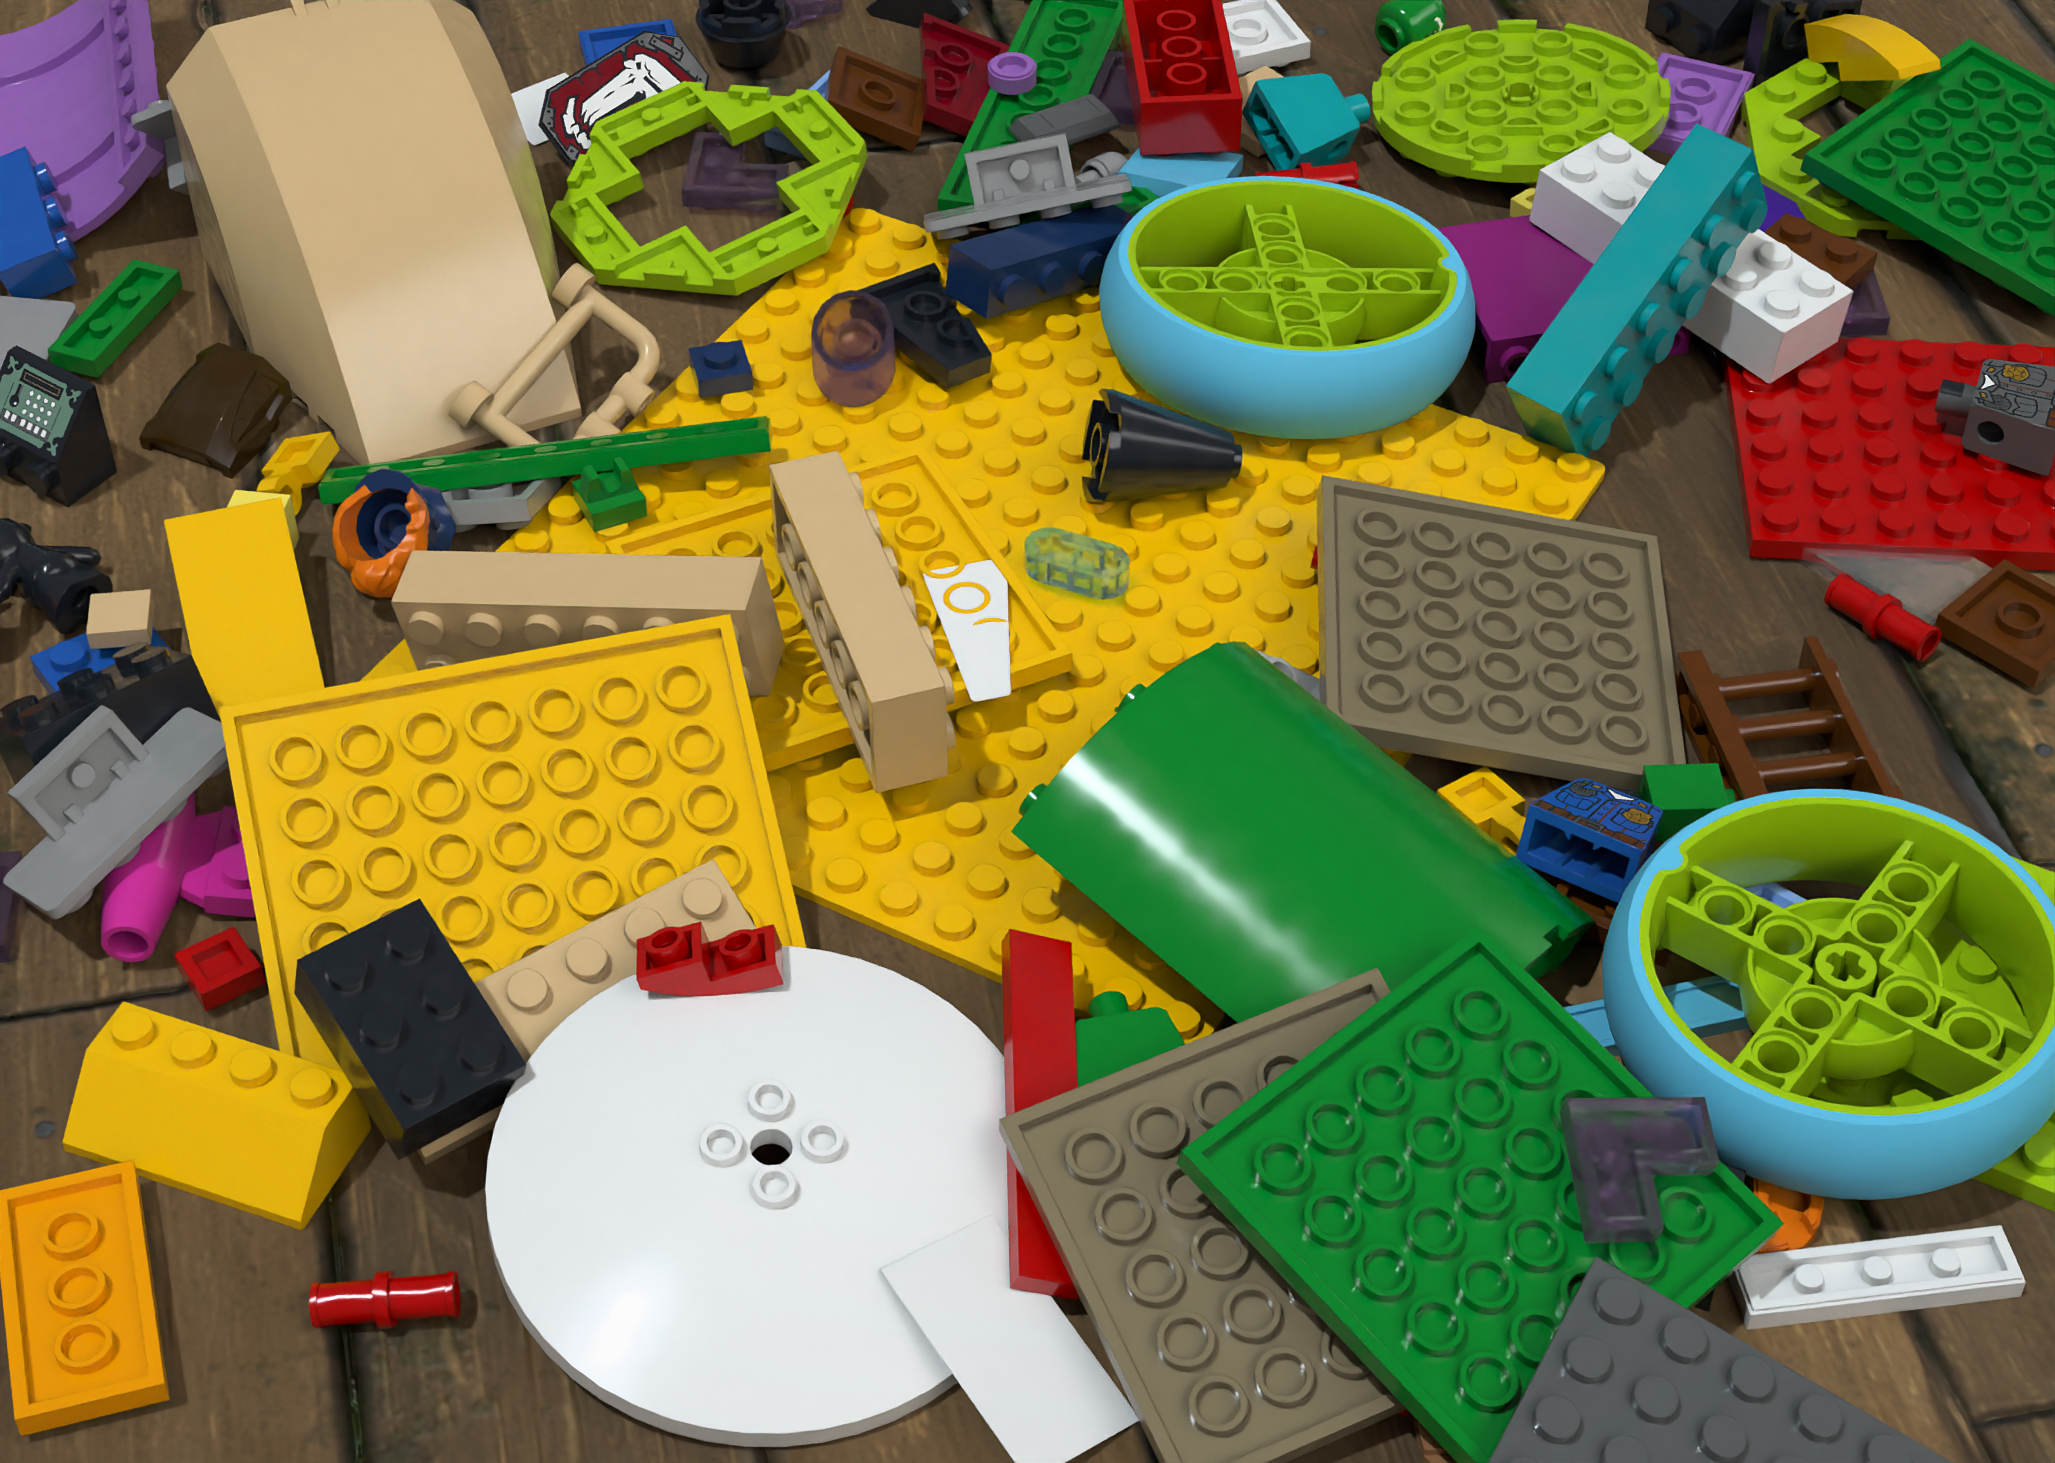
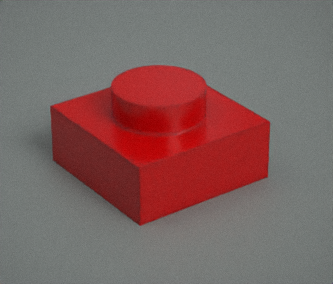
(219, 968)

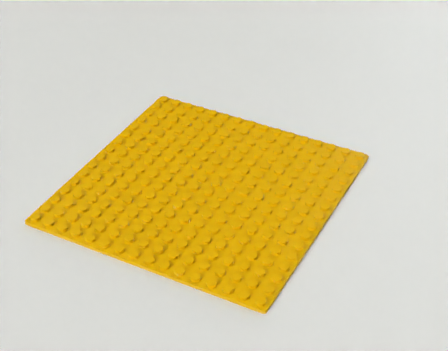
(1204, 570)

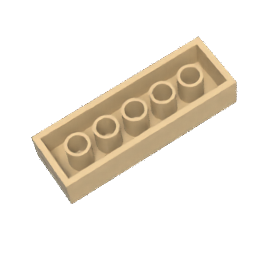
(506, 603)
(862, 621)

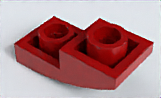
(689, 965)

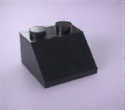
(1703, 28)

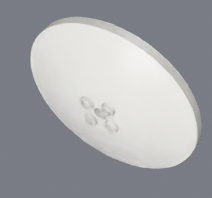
(728, 1286)

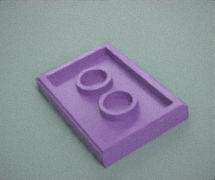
(1699, 95)

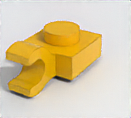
(297, 465)
(1489, 805)

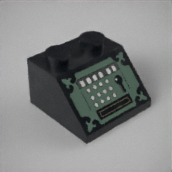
(51, 429)

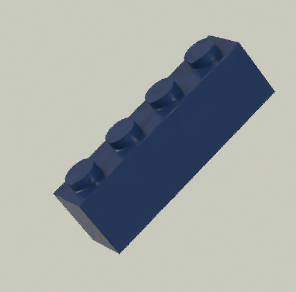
(1033, 260)

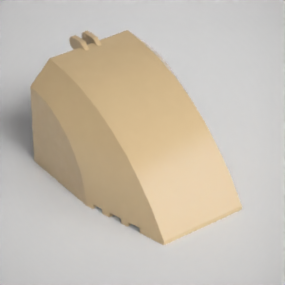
(374, 216)

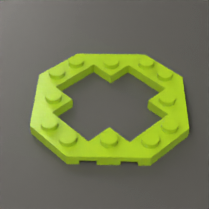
(1782, 141)
(678, 258)

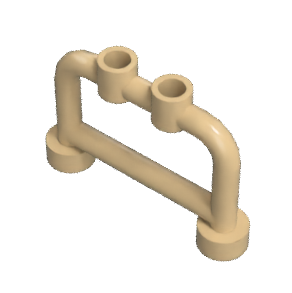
(629, 394)

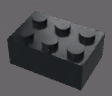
(140, 688)
(408, 1028)

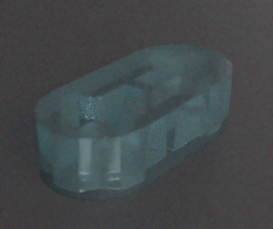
(1076, 563)

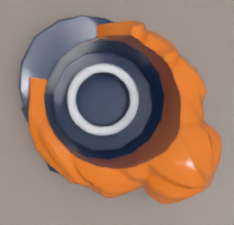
(384, 524)

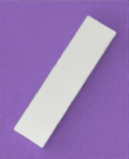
(1876, 1277)

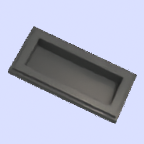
(1077, 118)

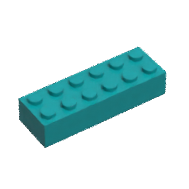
(1640, 293)

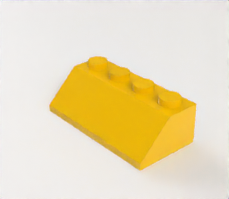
(215, 1115)

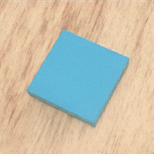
(1180, 170)

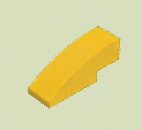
(1868, 49)

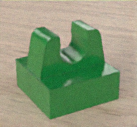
(609, 496)

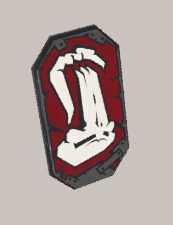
(612, 83)

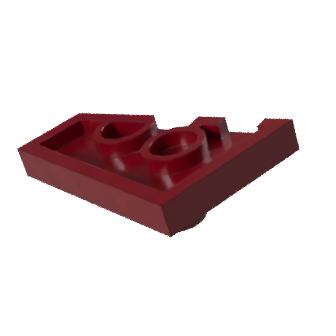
(954, 72)

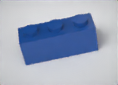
(33, 247)

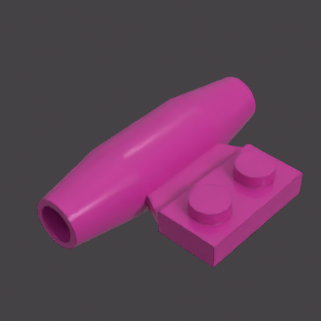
(180, 858)

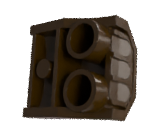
(220, 410)

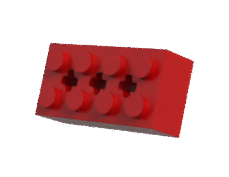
(1181, 76)

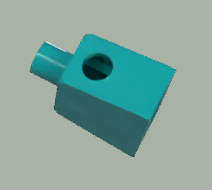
(1304, 119)

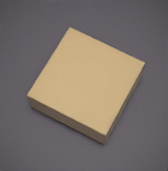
(120, 619)

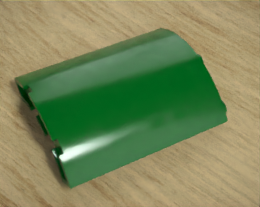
(1278, 843)

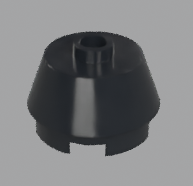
(744, 30)

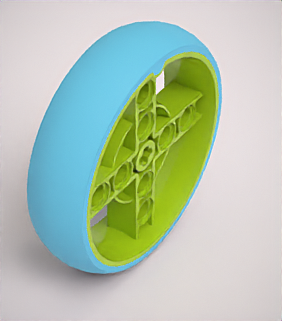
(1252, 300)
(1840, 990)

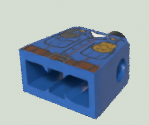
(1590, 836)

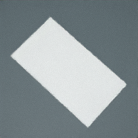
(1009, 1347)

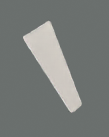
(980, 648)

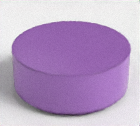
(1012, 73)

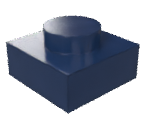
(720, 368)

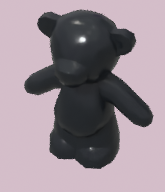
(50, 576)

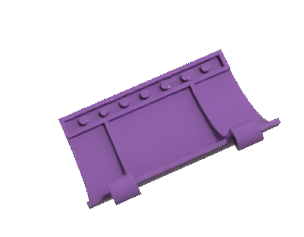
(72, 101)

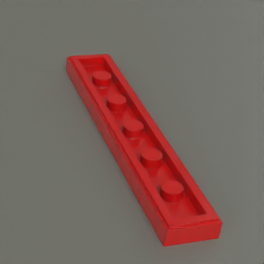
(1037, 1068)

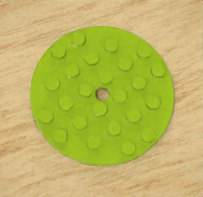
(1516, 98)

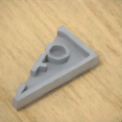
(499, 503)

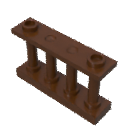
(1723, 736)

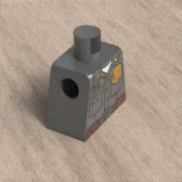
(2006, 413)

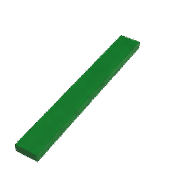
(563, 457)

